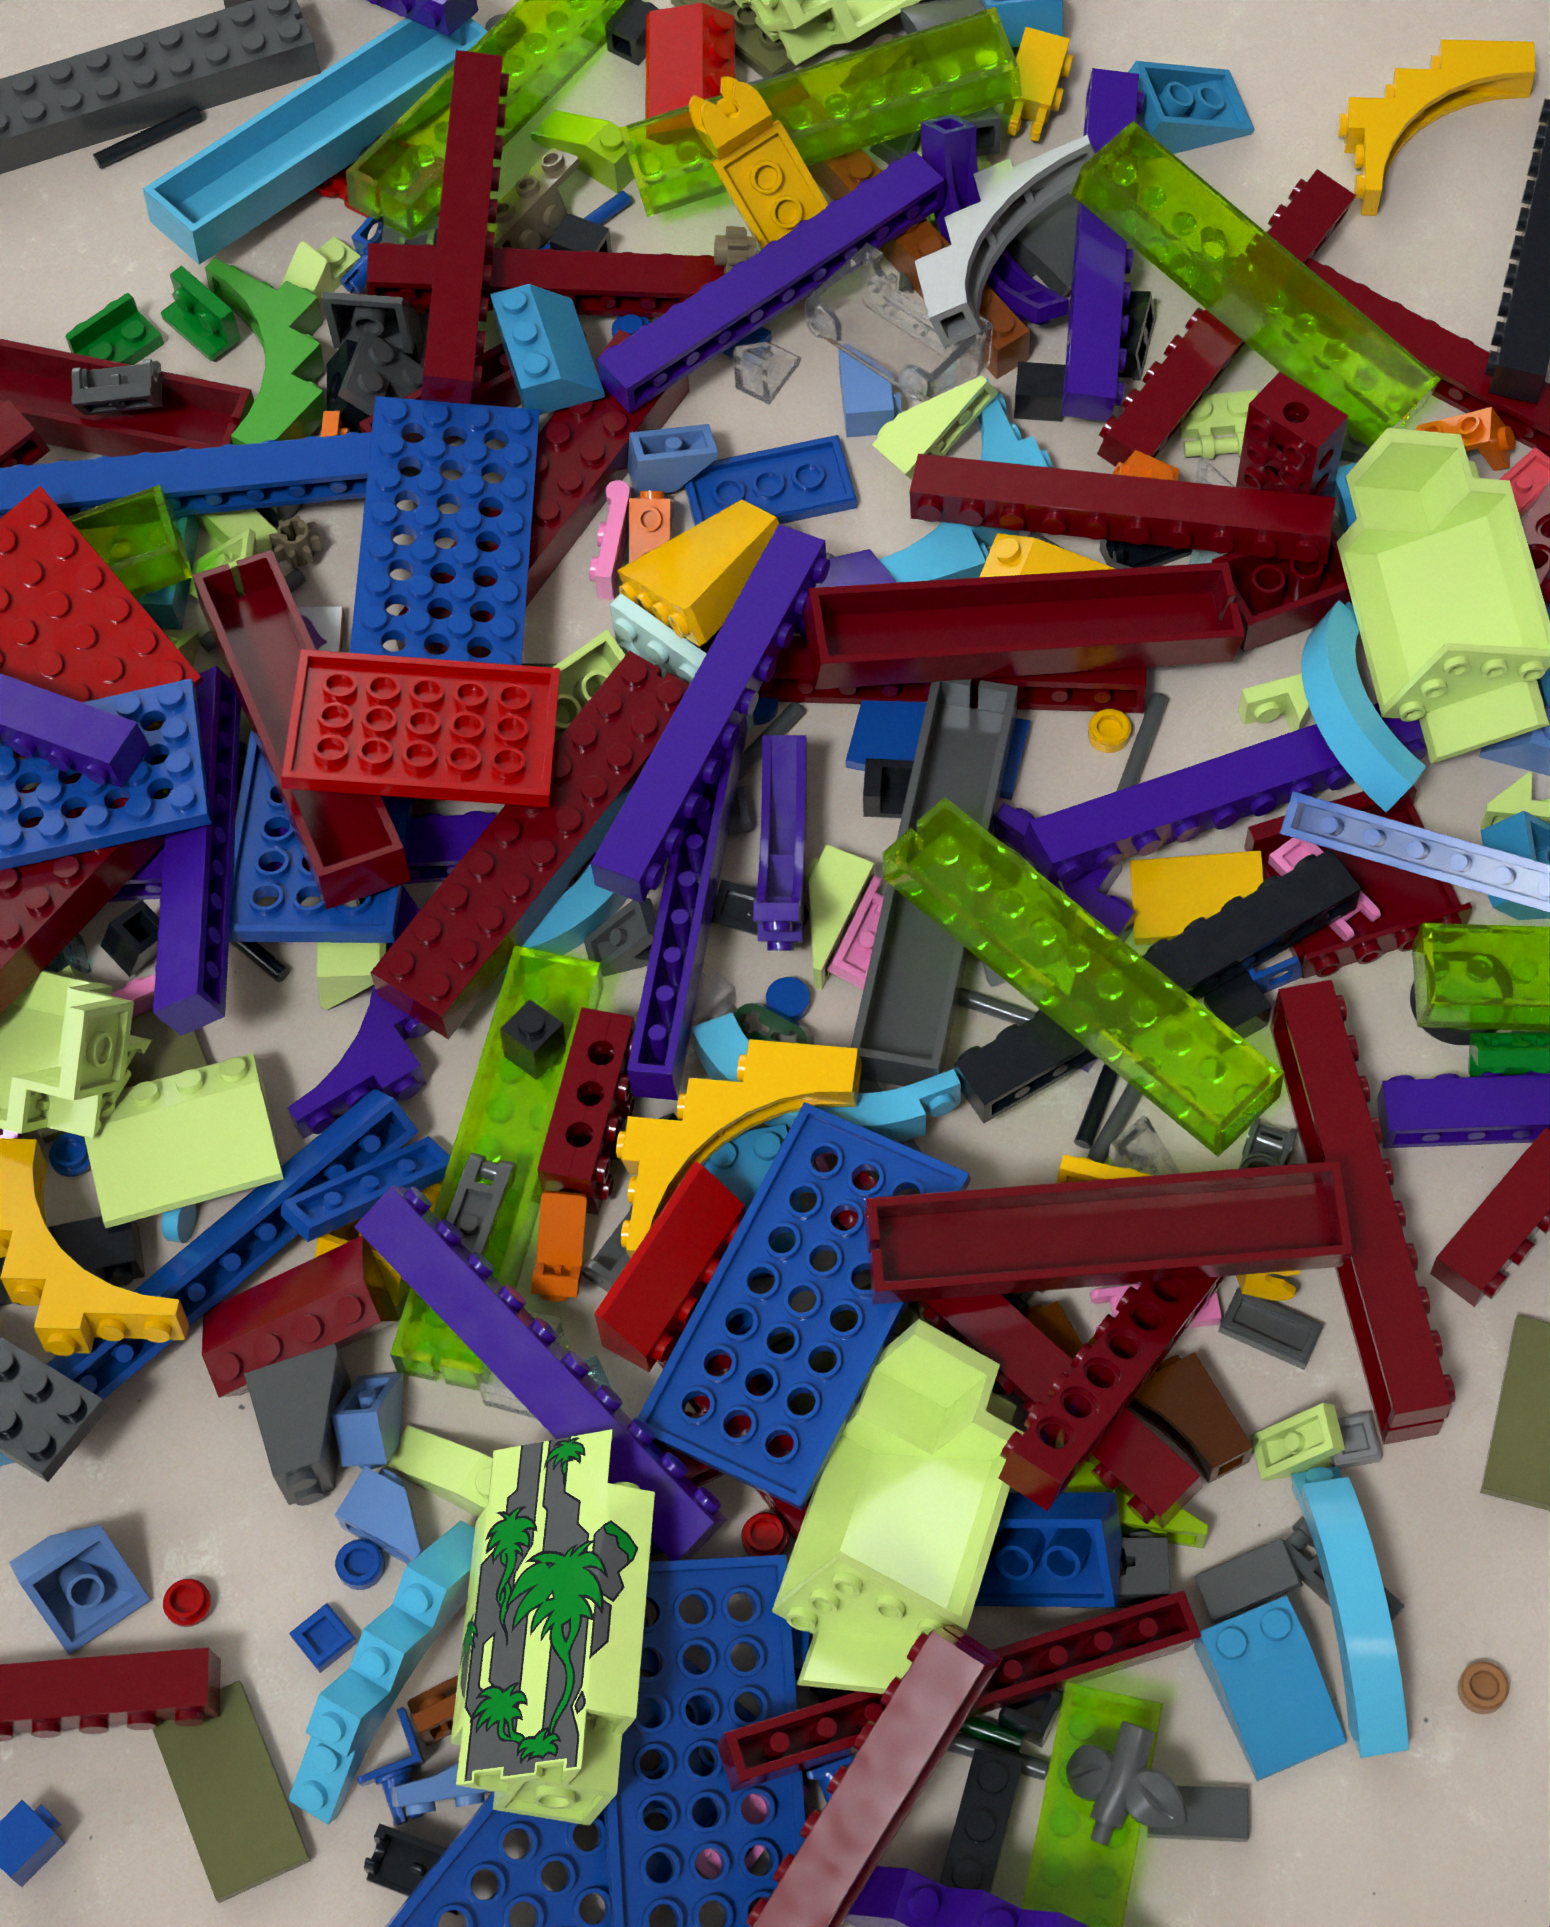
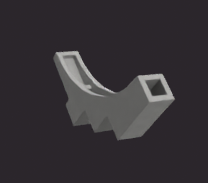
(979, 233)

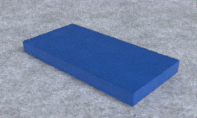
(784, 481)
(893, 733)

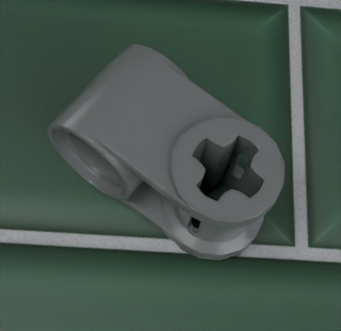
(1267, 1146)

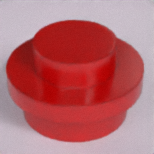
(765, 1535)
(187, 1602)

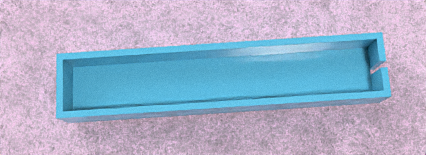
(300, 138)

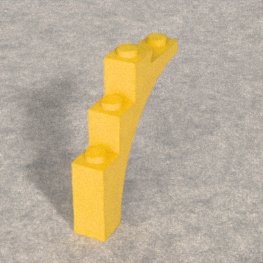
(1457, 77)
(713, 1112)
(38, 1272)

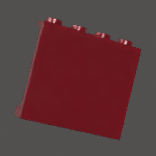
(1400, 895)

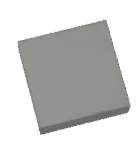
(1359, 1442)

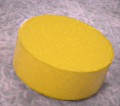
(1109, 730)

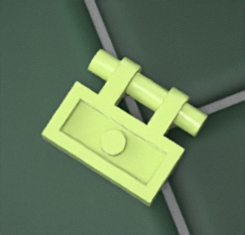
(1217, 416)

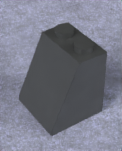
(296, 1423)

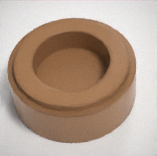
(1483, 1688)

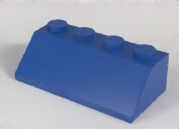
(1055, 1554)

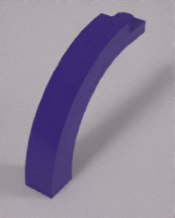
(950, 150)

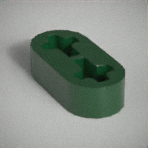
(775, 1021)

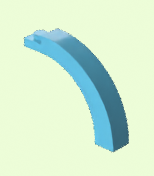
(1347, 715)
(574, 917)
(891, 1113)
(1358, 1610)

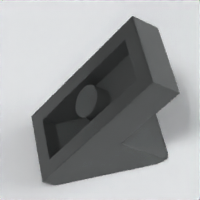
(624, 939)

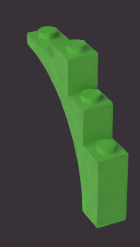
(283, 323)

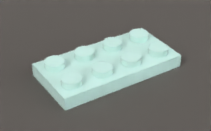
(656, 642)

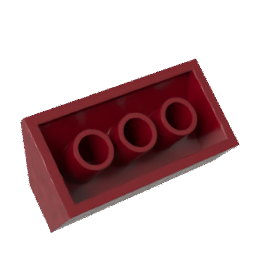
(299, 1311)

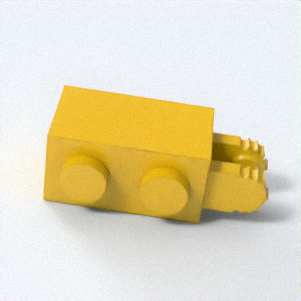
(1041, 63)

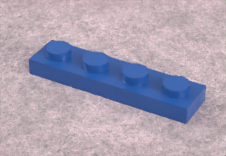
(356, 1192)

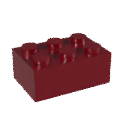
(1284, 594)

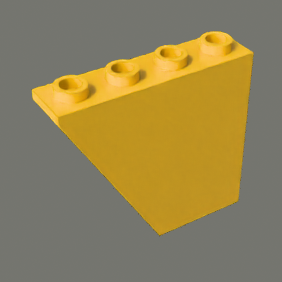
(700, 572)

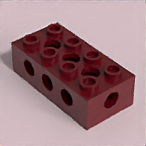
(1291, 440)
(590, 1109)

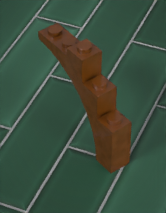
(1175, 1400)

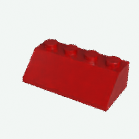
(686, 55)
(669, 1270)

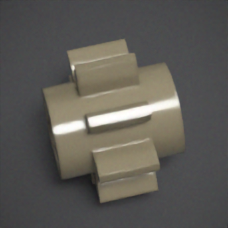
(733, 247)
(296, 542)

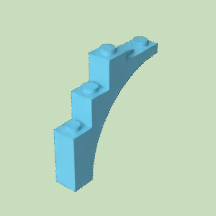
(960, 549)
(384, 1659)

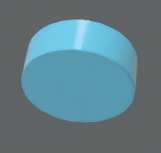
(179, 1223)

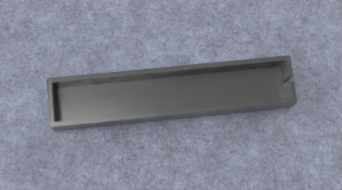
(152, 79)
(913, 961)

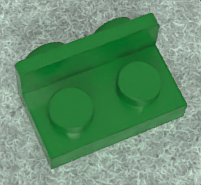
(200, 316)
(116, 334)
(1508, 1053)

